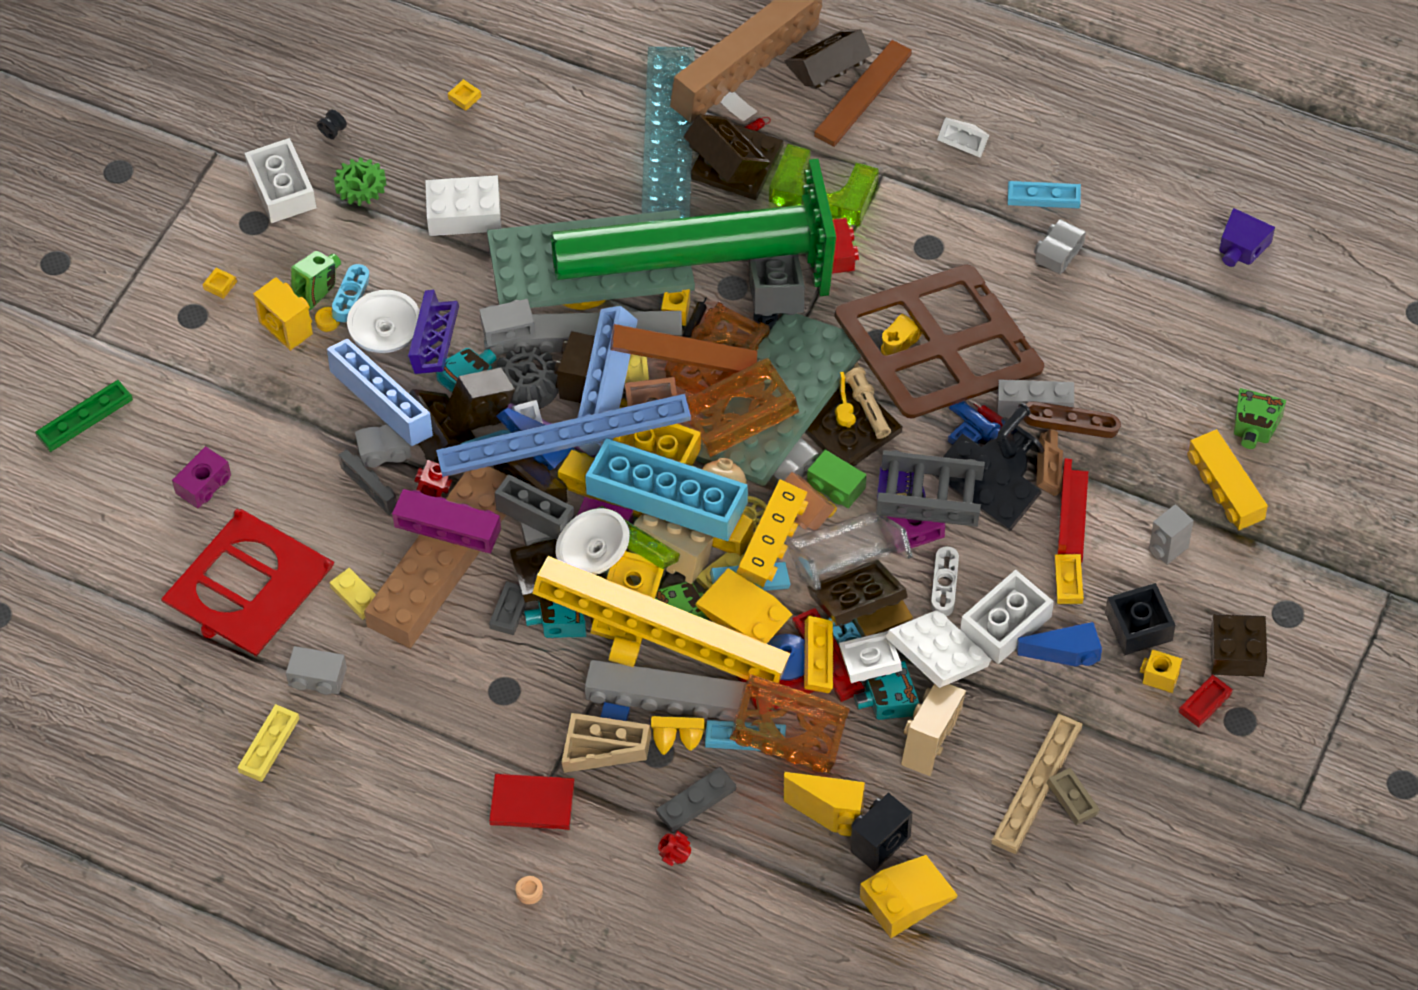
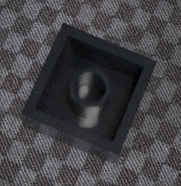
(1140, 619)
(881, 831)

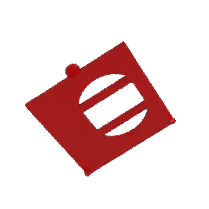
(254, 626)

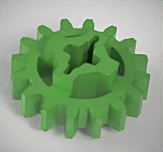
(360, 181)

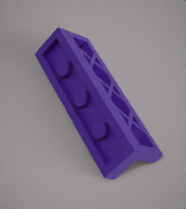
(426, 336)

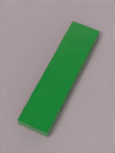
(83, 415)

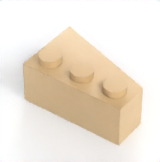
(690, 544)
(930, 726)
(603, 742)

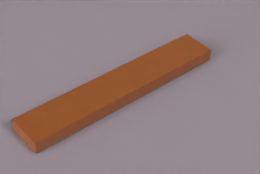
(862, 93)
(681, 349)

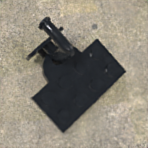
(1003, 489)

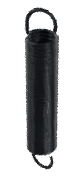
(695, 319)

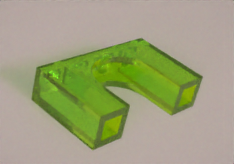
(848, 202)

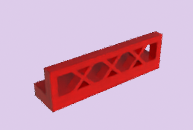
(1072, 510)

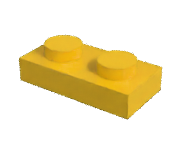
(1068, 579)

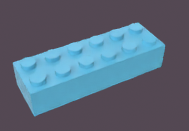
(666, 489)

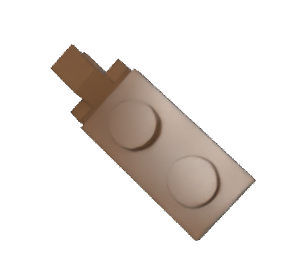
(1050, 463)

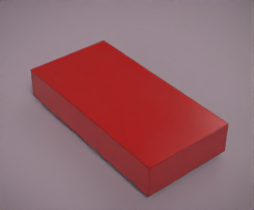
(1205, 700)

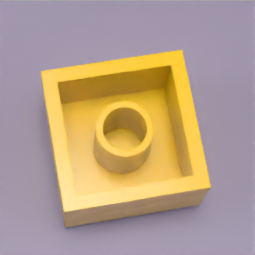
(283, 313)

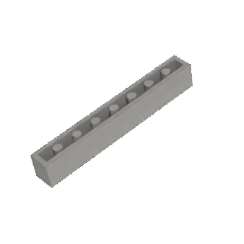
(555, 328)

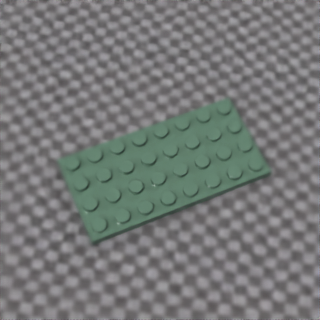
(526, 271)
(810, 364)

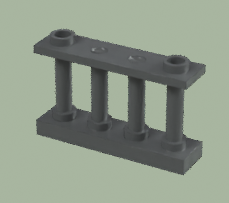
(930, 509)

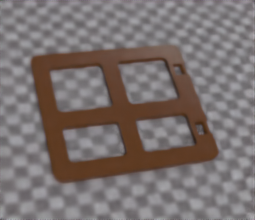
(939, 344)

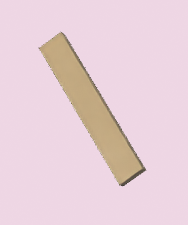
(1034, 786)

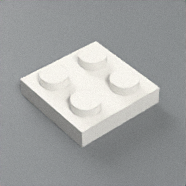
(870, 657)

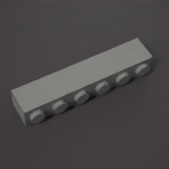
(663, 690)

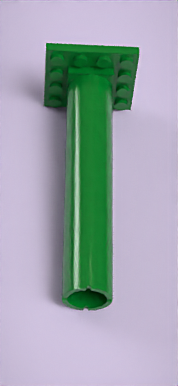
(706, 239)

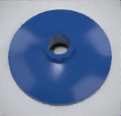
(796, 661)

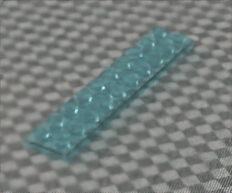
(666, 151)

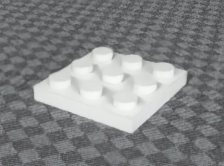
(938, 648)

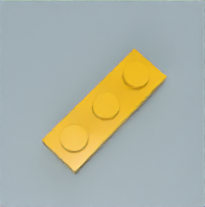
(818, 655)

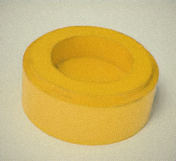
(325, 321)

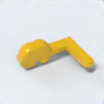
(844, 411)

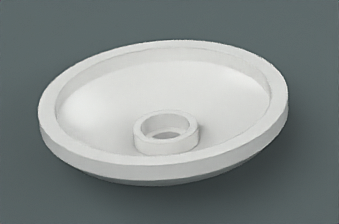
(381, 312)
(593, 540)

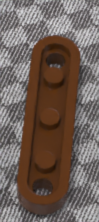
(1072, 419)

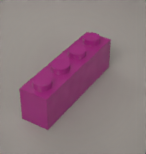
(446, 520)

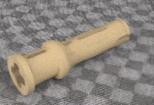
(864, 394)

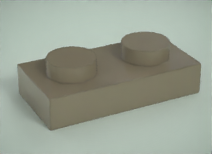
(1073, 796)

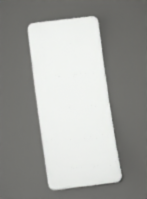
(738, 106)

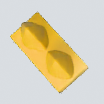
(666, 728)

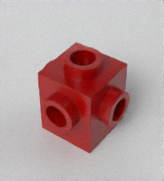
(431, 481)

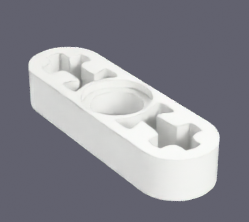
(951, 573)

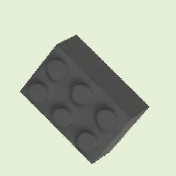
(777, 285)

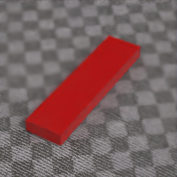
(841, 682)

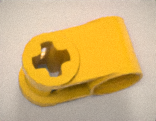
(900, 335)

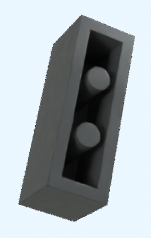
(533, 507)

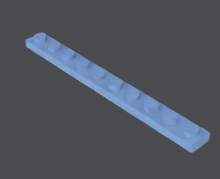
(563, 435)

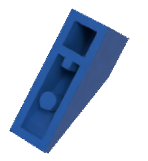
(518, 422)
(1066, 646)

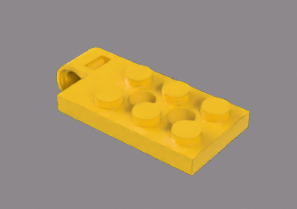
(627, 645)

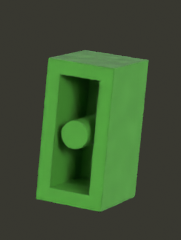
(836, 479)

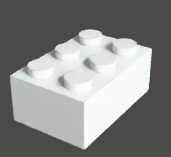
(280, 180)
(463, 205)
(1005, 614)

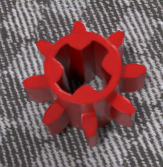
(674, 848)

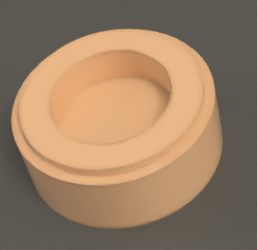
(529, 890)

